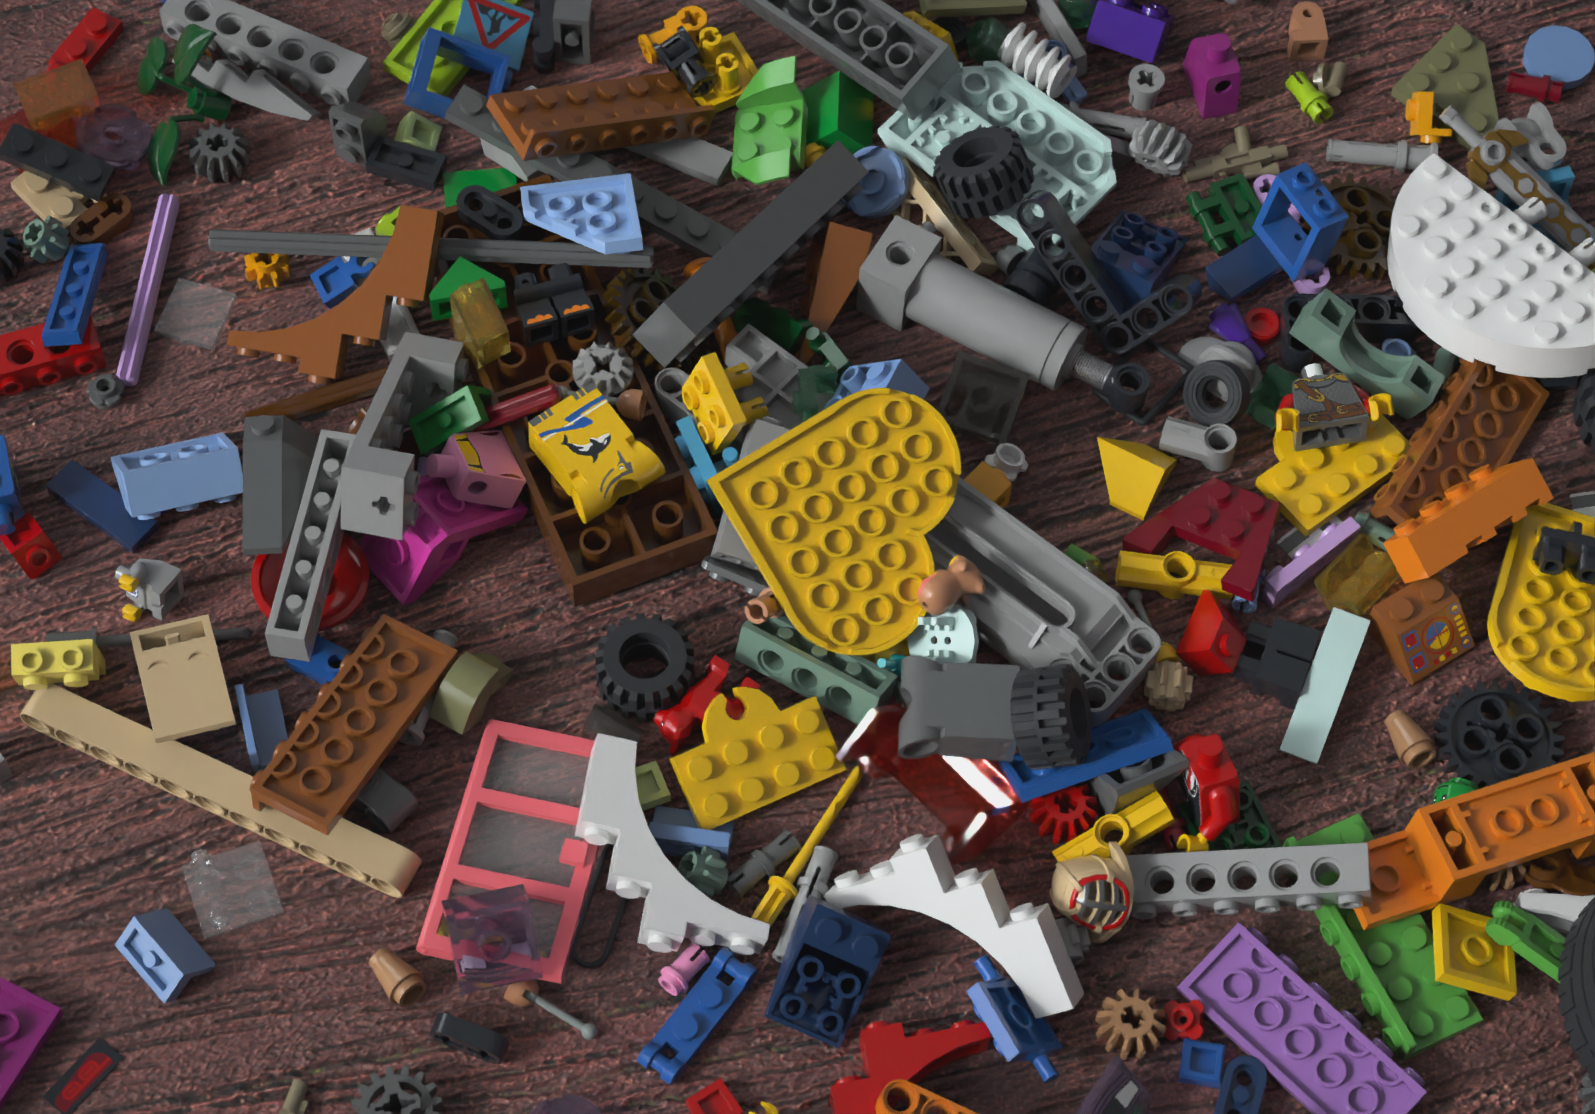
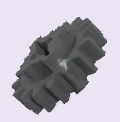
(395, 1096)

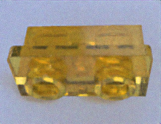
(1356, 577)

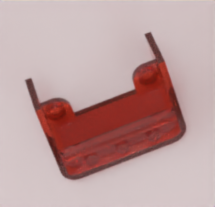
(960, 792)

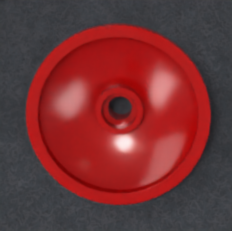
(346, 590)

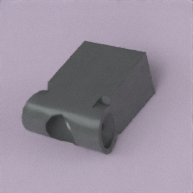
(956, 710)

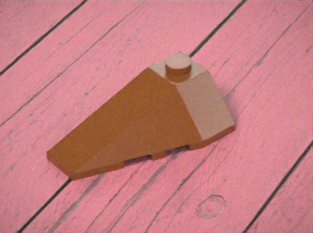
(832, 273)

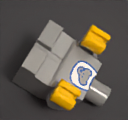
(151, 586)

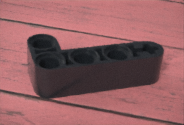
(1386, 310)

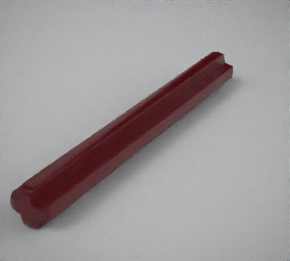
(505, 412)

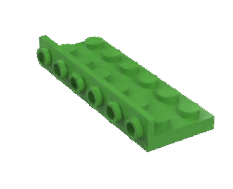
(1391, 964)

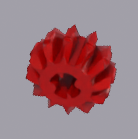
(1059, 824)

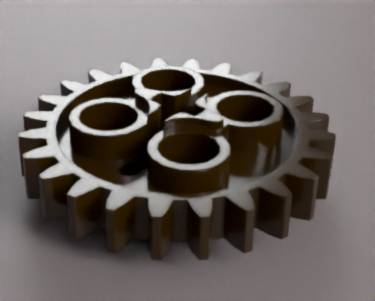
(1366, 234)
(631, 301)

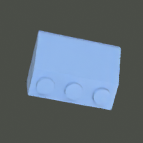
(179, 475)

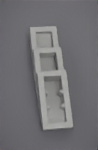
(256, 90)

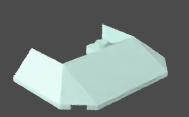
(1062, 149)

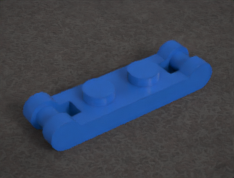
(697, 1016)

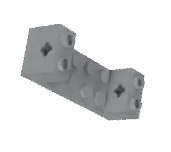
(374, 477)

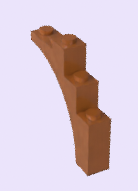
(322, 343)

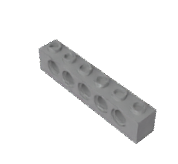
(271, 45)
(310, 554)
(1263, 864)

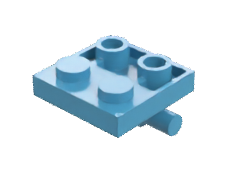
(699, 462)

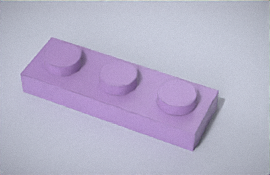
(1308, 561)

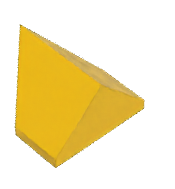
(1133, 474)

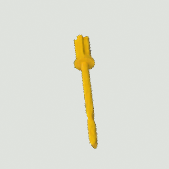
(782, 888)

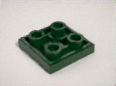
(1250, 833)

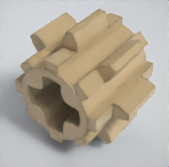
(1168, 685)

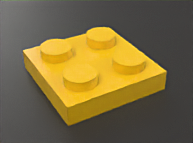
(1469, 956)

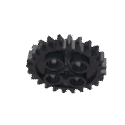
(1513, 714)

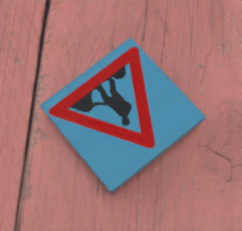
(495, 26)

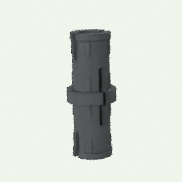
(762, 864)

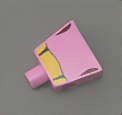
(479, 468)

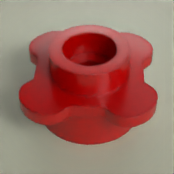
(1192, 1028)

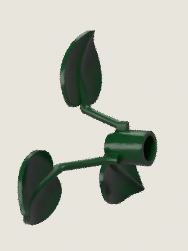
(202, 100)

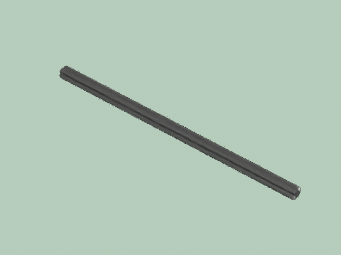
(449, 248)

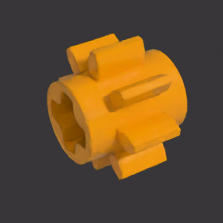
(267, 268)

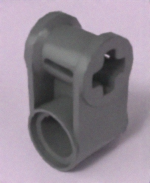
(386, 802)

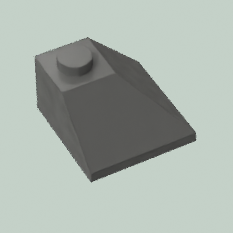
(1134, 782)

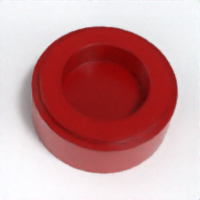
(1263, 325)

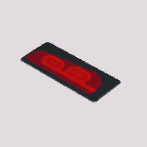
(82, 1077)

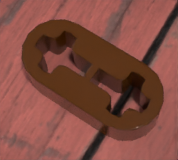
(99, 220)

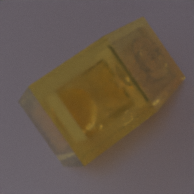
(479, 323)

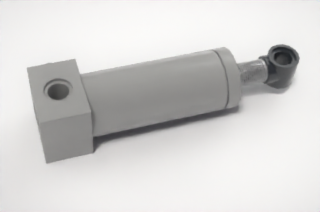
(912, 281)

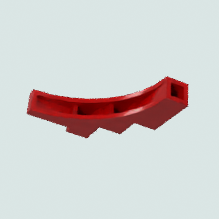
(893, 1057)

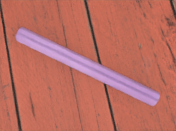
(147, 290)

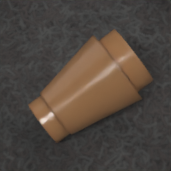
(1410, 741)
(397, 978)

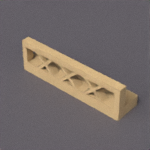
(952, 226)

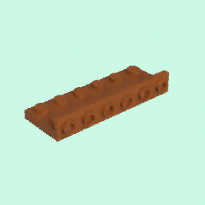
(599, 115)
(1470, 426)
(353, 724)

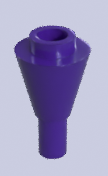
(1231, 326)

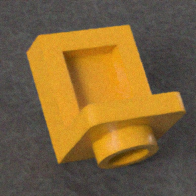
(1419, 113)

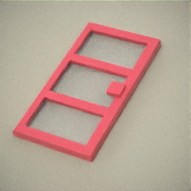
(517, 831)

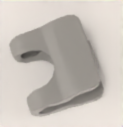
(1540, 133)

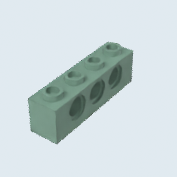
(839, 681)

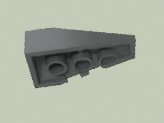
(274, 480)

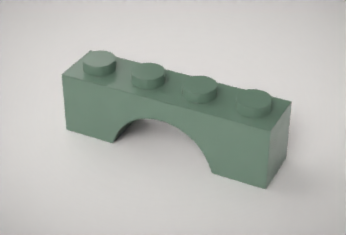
(1331, 332)

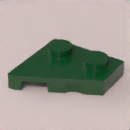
(773, 323)

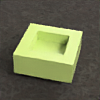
(651, 786)

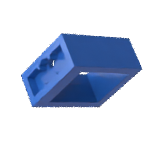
(458, 51)
(1282, 235)

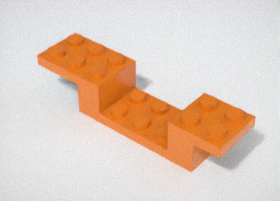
(1479, 833)

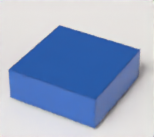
(1201, 1063)

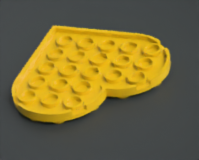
(844, 514)
(1544, 621)

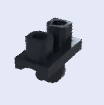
(1566, 549)

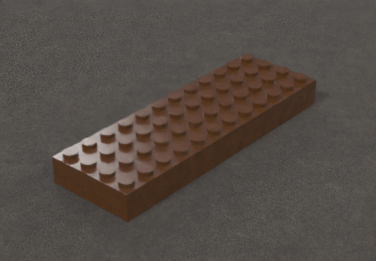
(643, 531)

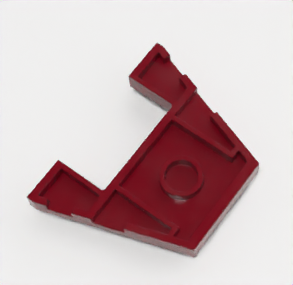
(1221, 520)

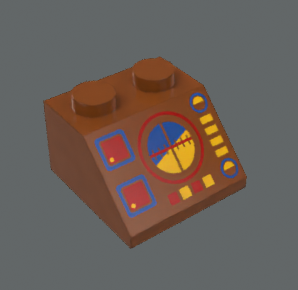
(1421, 628)

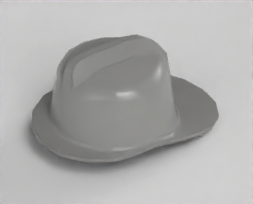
(1211, 348)

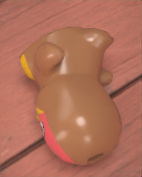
(945, 587)

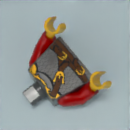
(1328, 410)

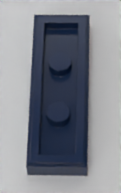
(100, 506)

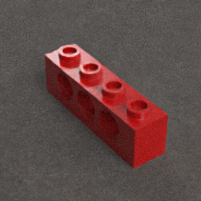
(45, 364)

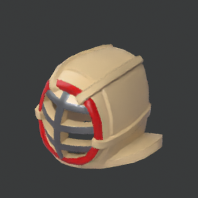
(1089, 892)

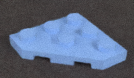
(587, 211)

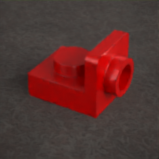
(31, 547)

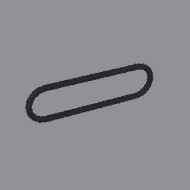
(584, 912)

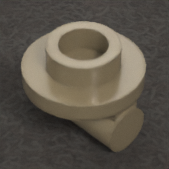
(396, 27)
(1330, 78)

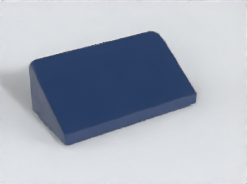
(1242, 269)

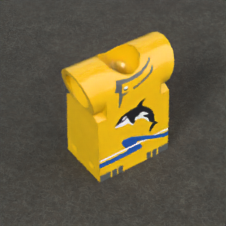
(592, 452)

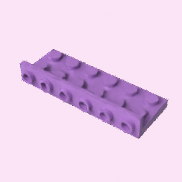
(1297, 1032)

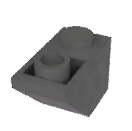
(355, 130)

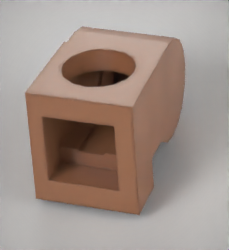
(1307, 33)

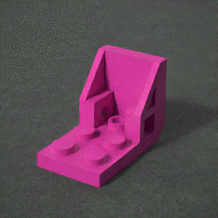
(434, 541)

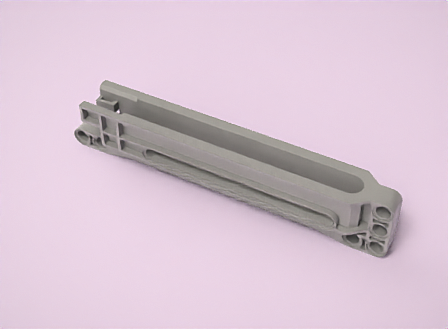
(1035, 599)

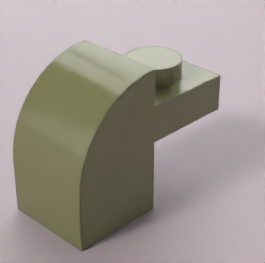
(468, 689)

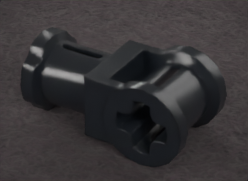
(683, 59)

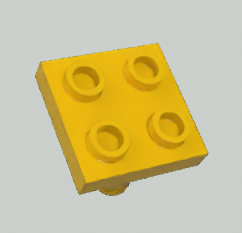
(729, 63)
(714, 403)

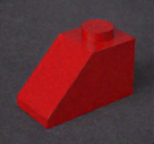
(1211, 638)

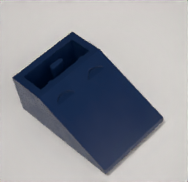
(1136, 255)
(826, 971)

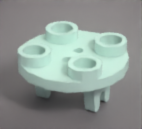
(956, 624)

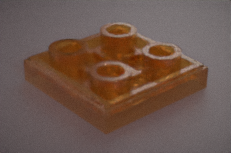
(57, 95)

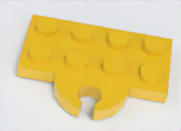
(1327, 480)
(754, 757)

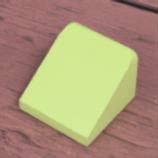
(418, 131)

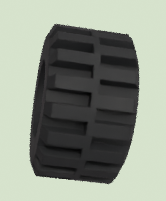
(984, 172)
(644, 639)
(1051, 717)

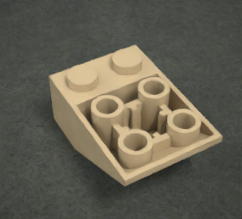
(182, 678)

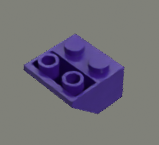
(1131, 27)

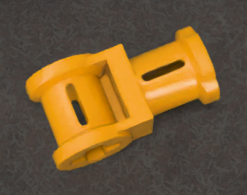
(697, 22)

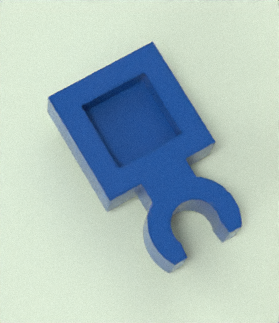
(339, 278)

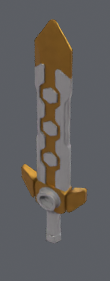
(1494, 159)

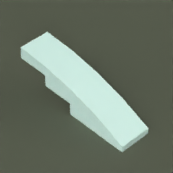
(1325, 685)

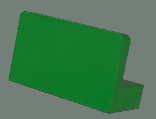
(454, 414)

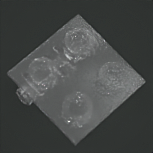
(231, 888)

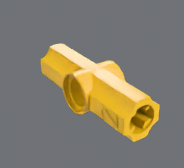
(1152, 573)
(1136, 822)

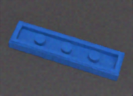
(75, 295)

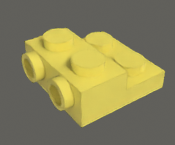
(56, 662)

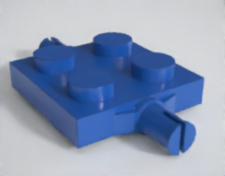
(1012, 1022)

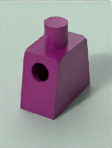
(1210, 63)

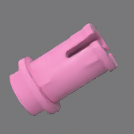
(682, 970)

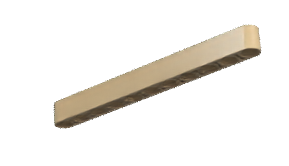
(215, 788)

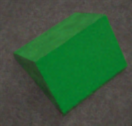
(840, 112)

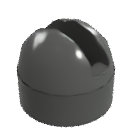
(1009, 257)

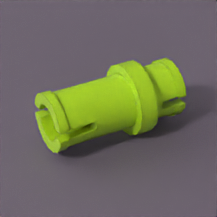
(1312, 101)

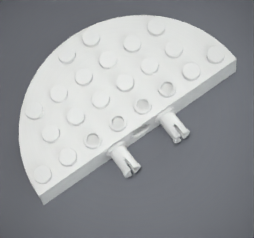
(1489, 279)

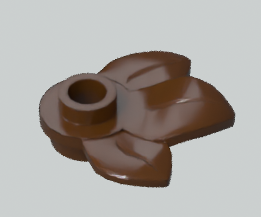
(1559, 873)

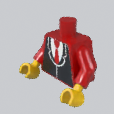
(1209, 788)

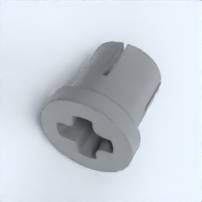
(1145, 84)

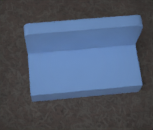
(262, 725)
(678, 833)
(163, 953)

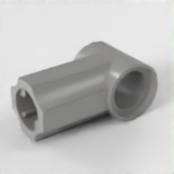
(1197, 442)

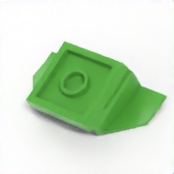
(770, 125)

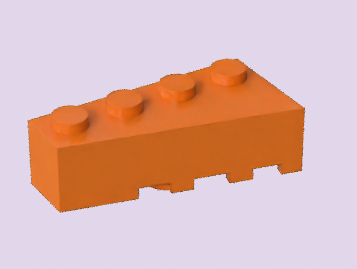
(1465, 517)

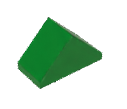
(458, 275)

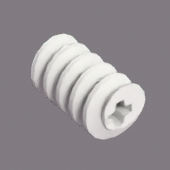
(1036, 62)

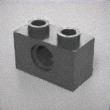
(574, 31)

